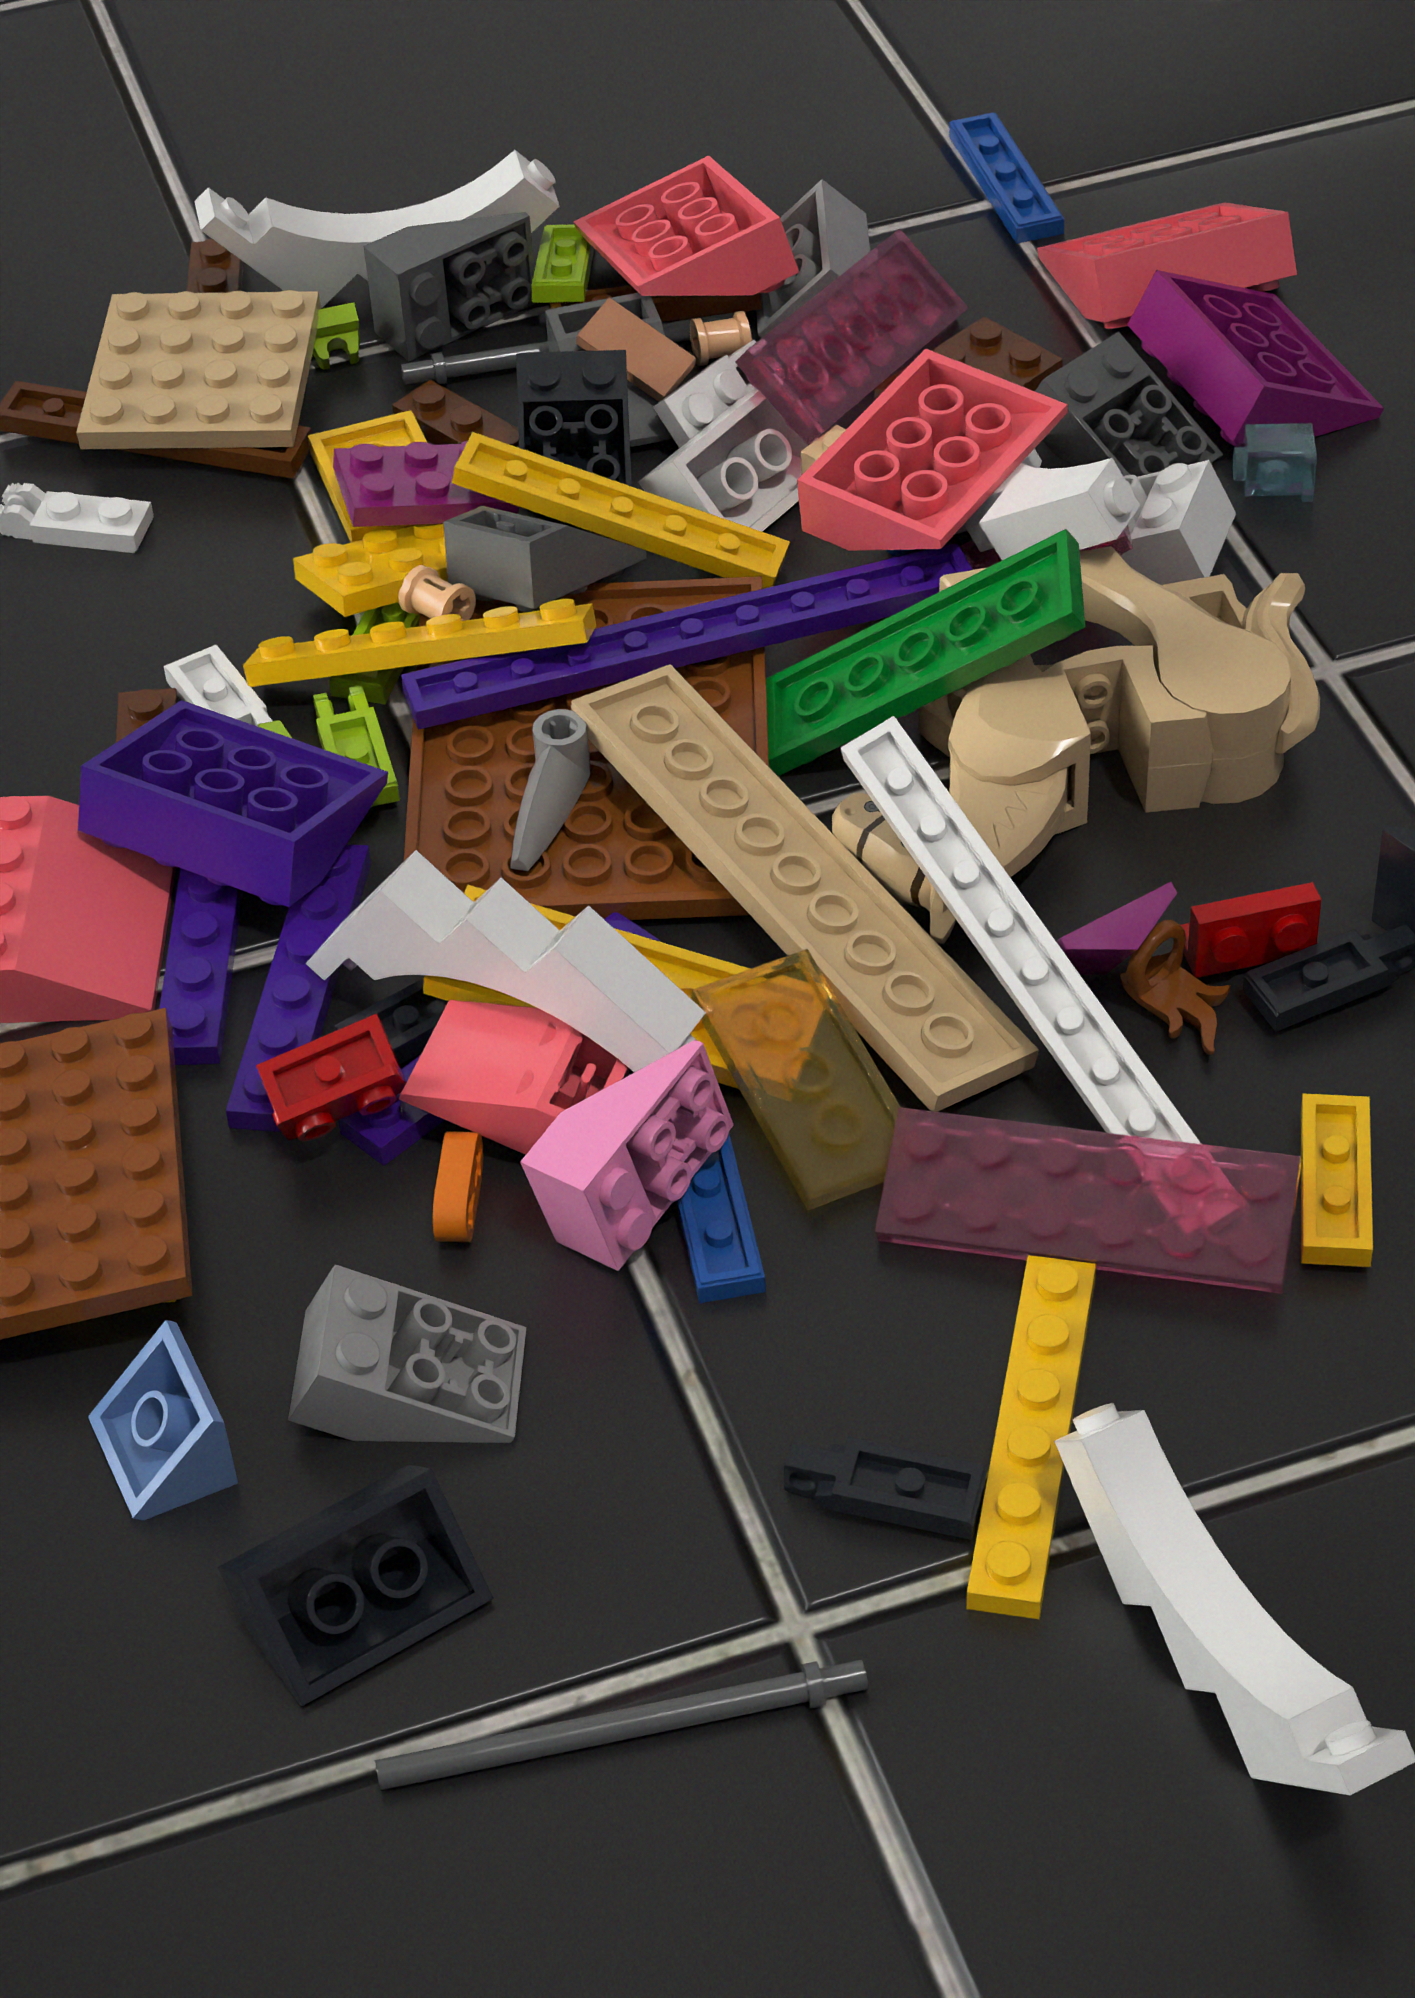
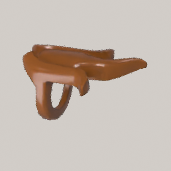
(1170, 990)

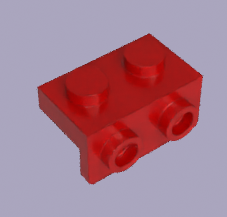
(1251, 929)
(332, 1079)

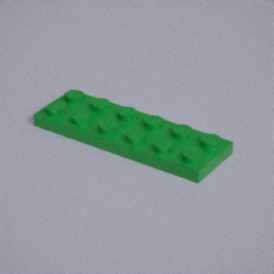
(925, 652)

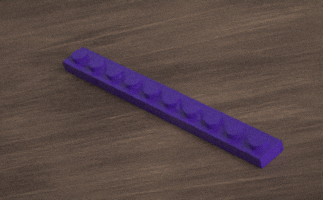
(679, 637)

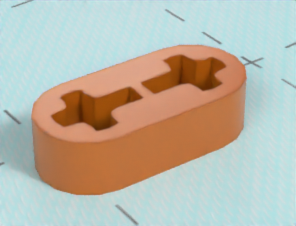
(458, 1187)

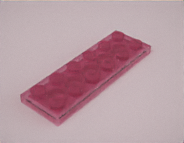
(851, 336)
(1090, 1199)

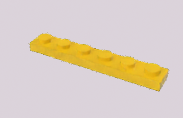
(618, 511)
(442, 640)
(1025, 1462)

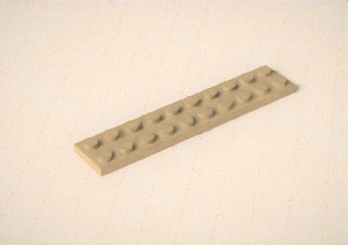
(805, 888)

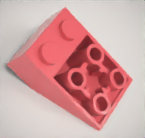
(507, 1071)

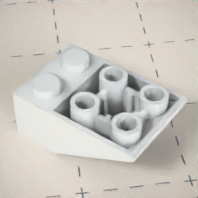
(1178, 523)

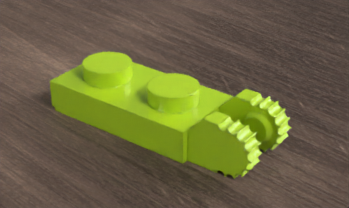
(356, 737)

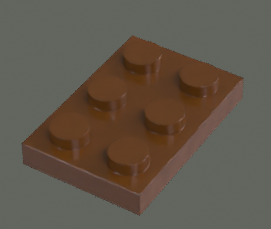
(997, 352)

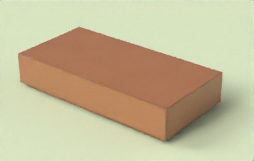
(652, 359)

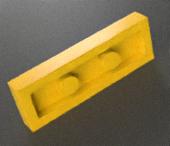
(1336, 1180)

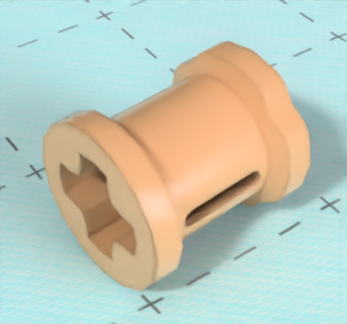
(718, 337)
(435, 596)

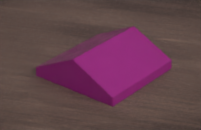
(1117, 935)

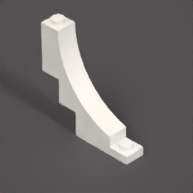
(326, 250)
(1039, 502)
(500, 941)
(1281, 1705)

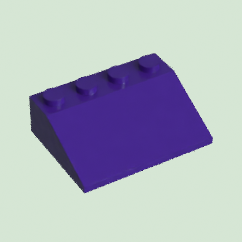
(227, 801)

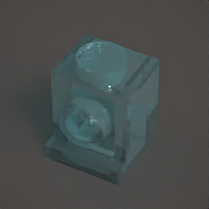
(1277, 460)

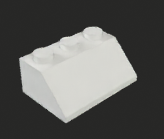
(736, 466)

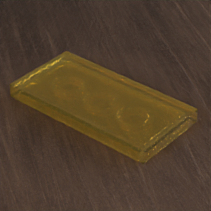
(803, 1075)

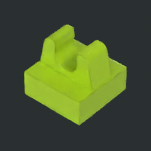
(337, 330)

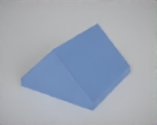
(163, 1429)

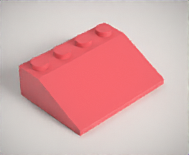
(692, 236)
(1214, 243)
(923, 457)
(75, 918)

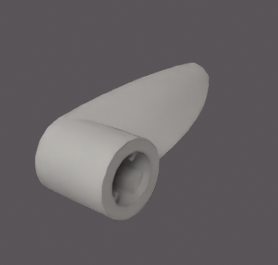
(553, 783)

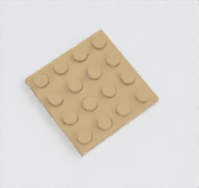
(200, 370)

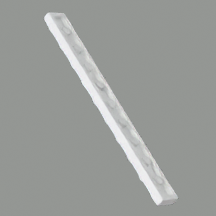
(1012, 937)

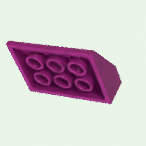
(1246, 358)

